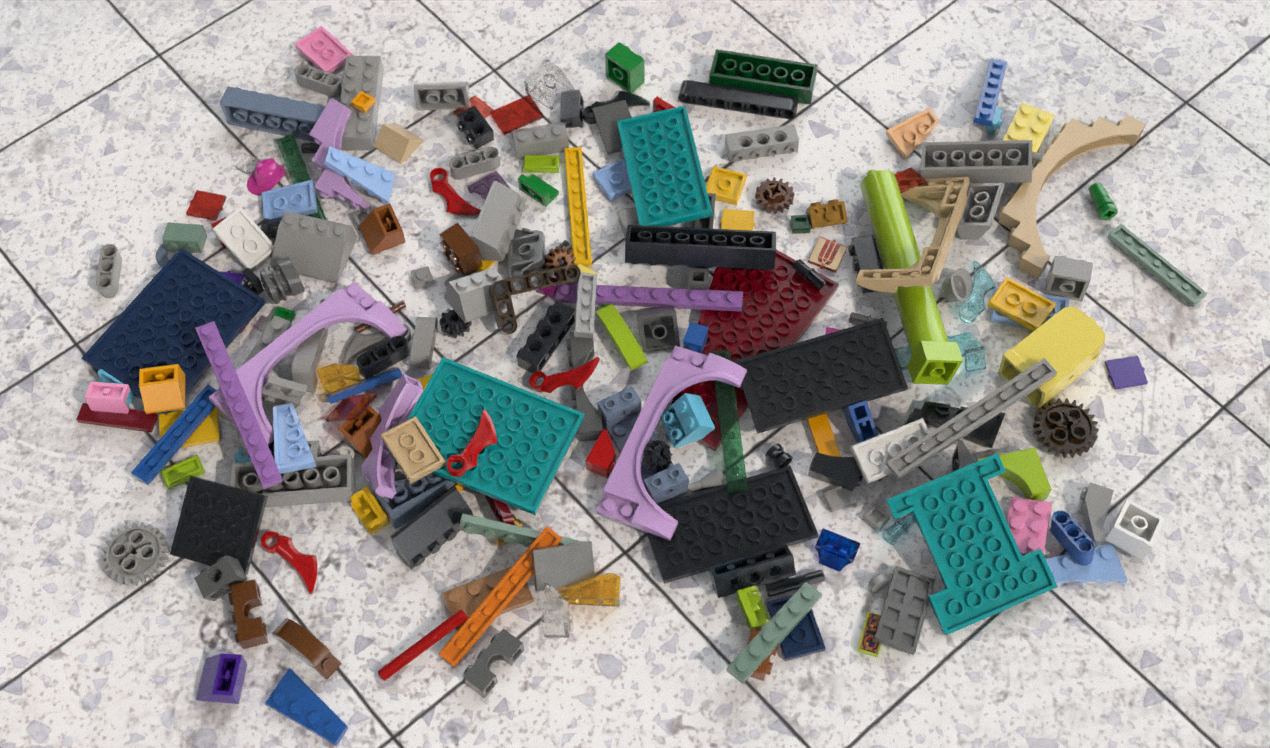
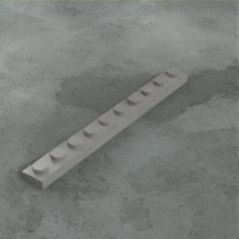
(971, 419)

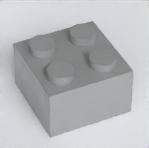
(1068, 278)

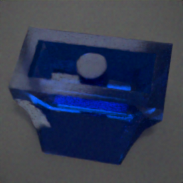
(836, 550)

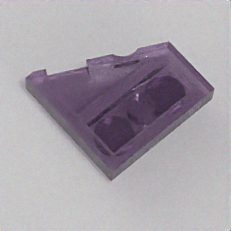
(484, 185)

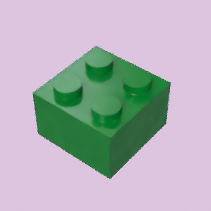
(625, 67)

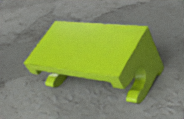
(752, 608)

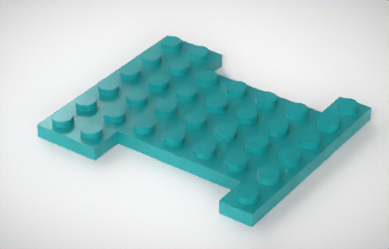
(972, 546)

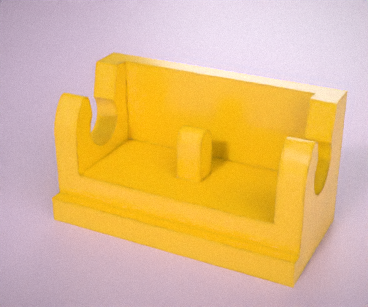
(369, 510)

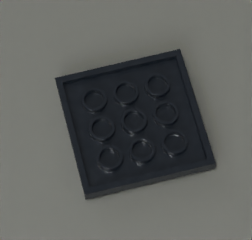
(218, 523)

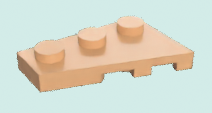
(911, 132)

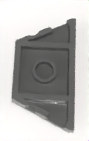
(525, 252)

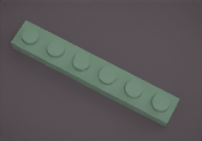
(1157, 265)
(502, 531)
(774, 632)

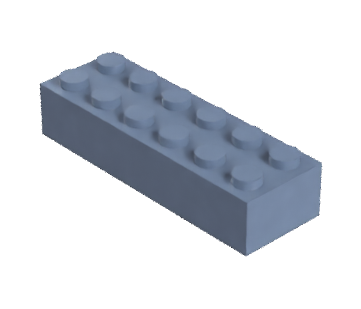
(270, 113)

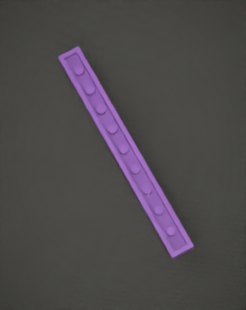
(657, 297)
(239, 405)

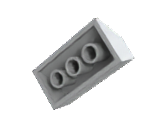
(497, 222)

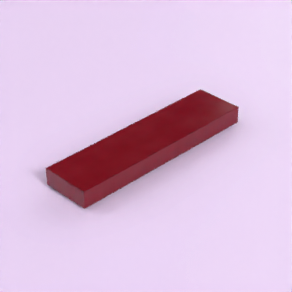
(134, 420)

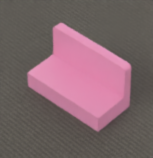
(107, 397)

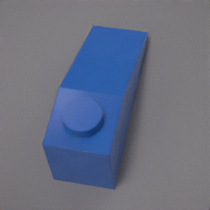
(860, 421)

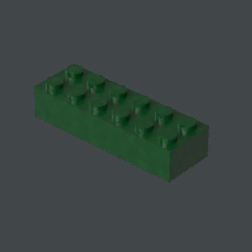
(764, 74)

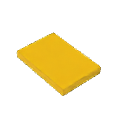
(1021, 304)
(206, 433)

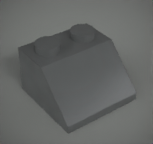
(658, 329)

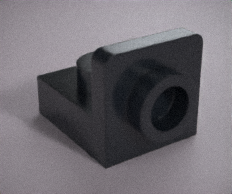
(252, 282)

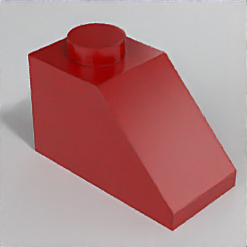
(602, 456)

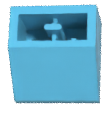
(687, 420)

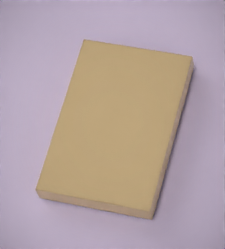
(413, 449)

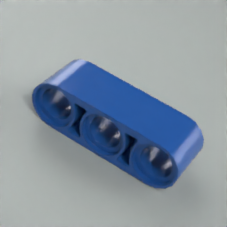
(1072, 538)

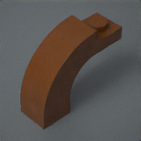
(307, 646)

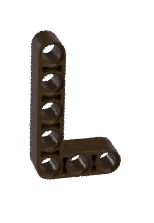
(526, 286)

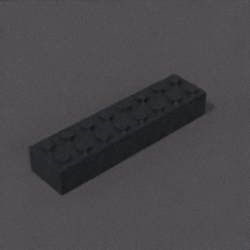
(700, 247)

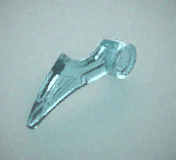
(982, 284)

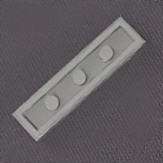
(585, 305)

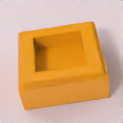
(362, 101)

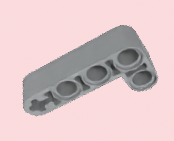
(307, 360)

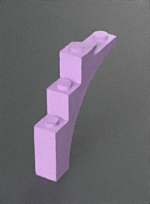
(329, 132)
(379, 465)

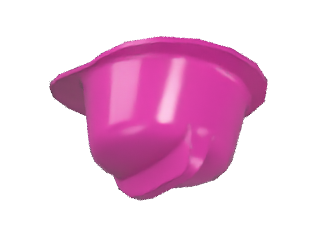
(265, 177)

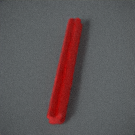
(422, 645)

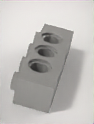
(761, 143)

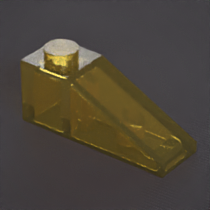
(597, 591)

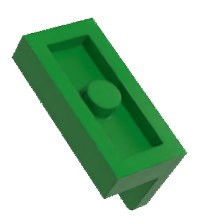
(537, 189)

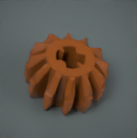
(560, 254)

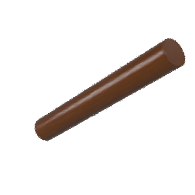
(397, 307)

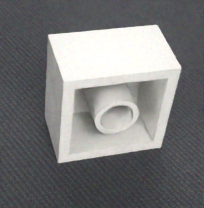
(1135, 529)

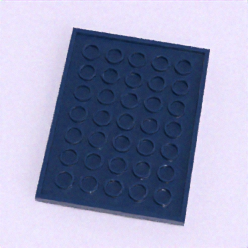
(163, 318)

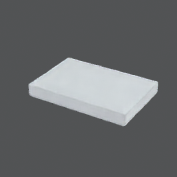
(244, 238)

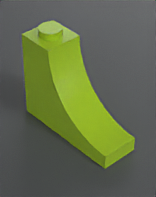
(1027, 473)

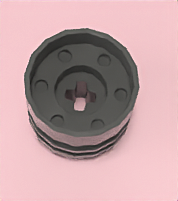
(281, 280)

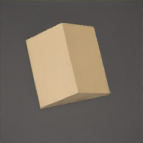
(397, 142)

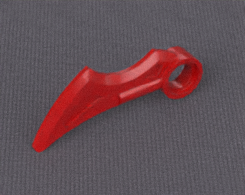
(455, 203)
(574, 377)
(483, 437)
(304, 564)

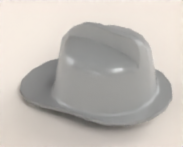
(957, 286)

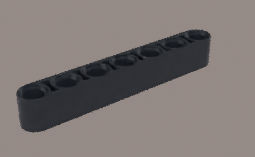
(738, 99)

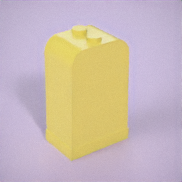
(1066, 341)

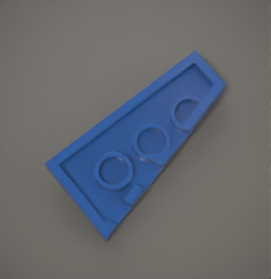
(300, 704)

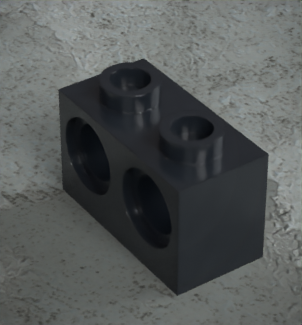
(473, 123)

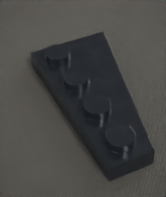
(938, 414)

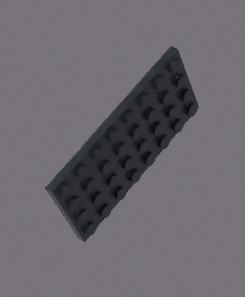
(821, 375)
(731, 525)

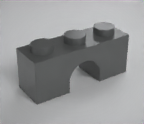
(502, 648)

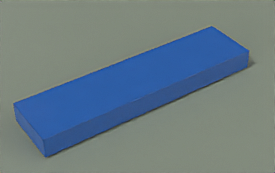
(364, 385)

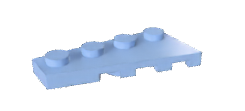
(367, 175)
(290, 443)
(1103, 569)

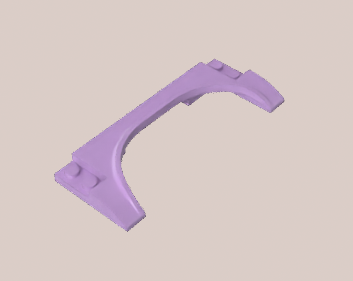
(348, 305)
(624, 492)

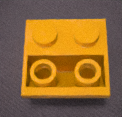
(162, 388)

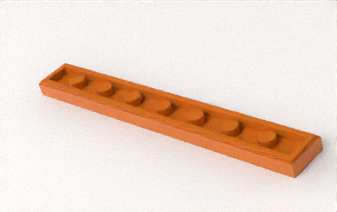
(496, 600)

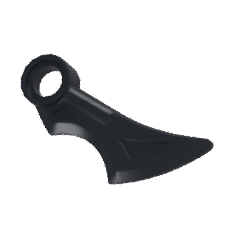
(631, 100)

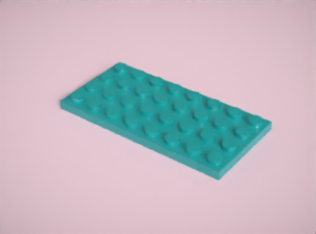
(664, 168)

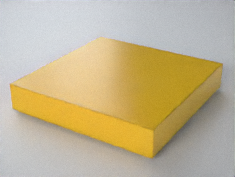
(726, 185)

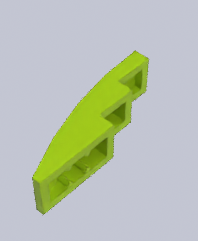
(622, 337)

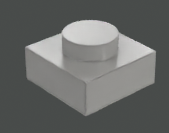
(422, 277)

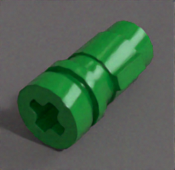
(1104, 205)

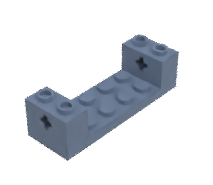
(619, 428)

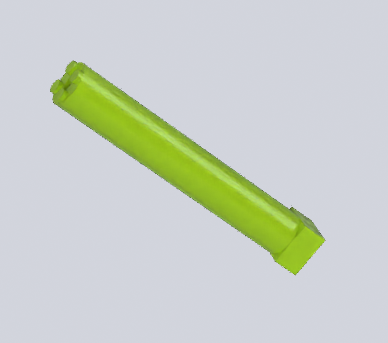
(933, 356)

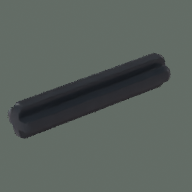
(794, 583)

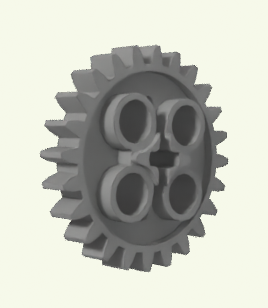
(126, 541)

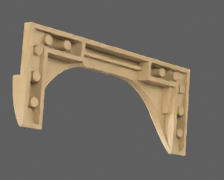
(947, 201)

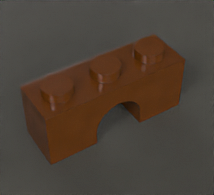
(249, 631)

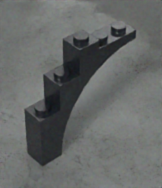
(843, 470)

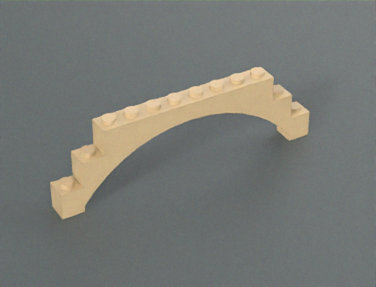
(1073, 141)

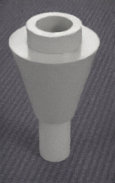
(710, 480)

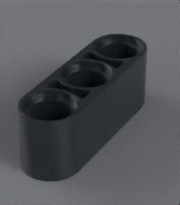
(386, 349)

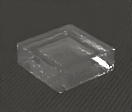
(247, 164)

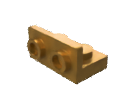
(827, 214)

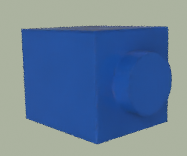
(695, 337)

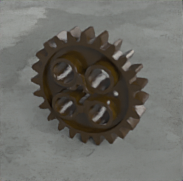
(1048, 429)

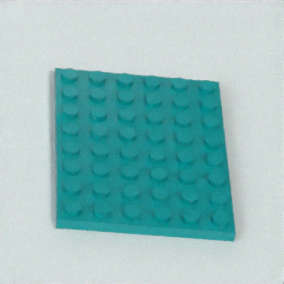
(529, 432)

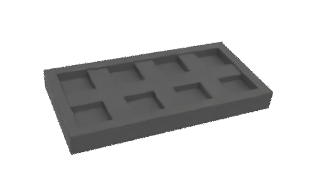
(904, 610)

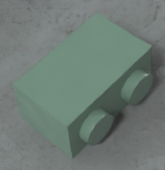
(185, 236)

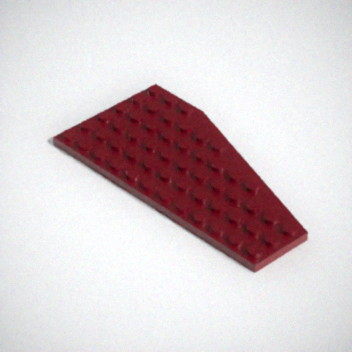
(773, 315)

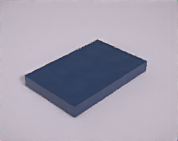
(804, 638)

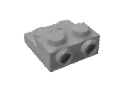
(282, 391)

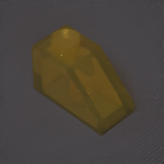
(338, 376)

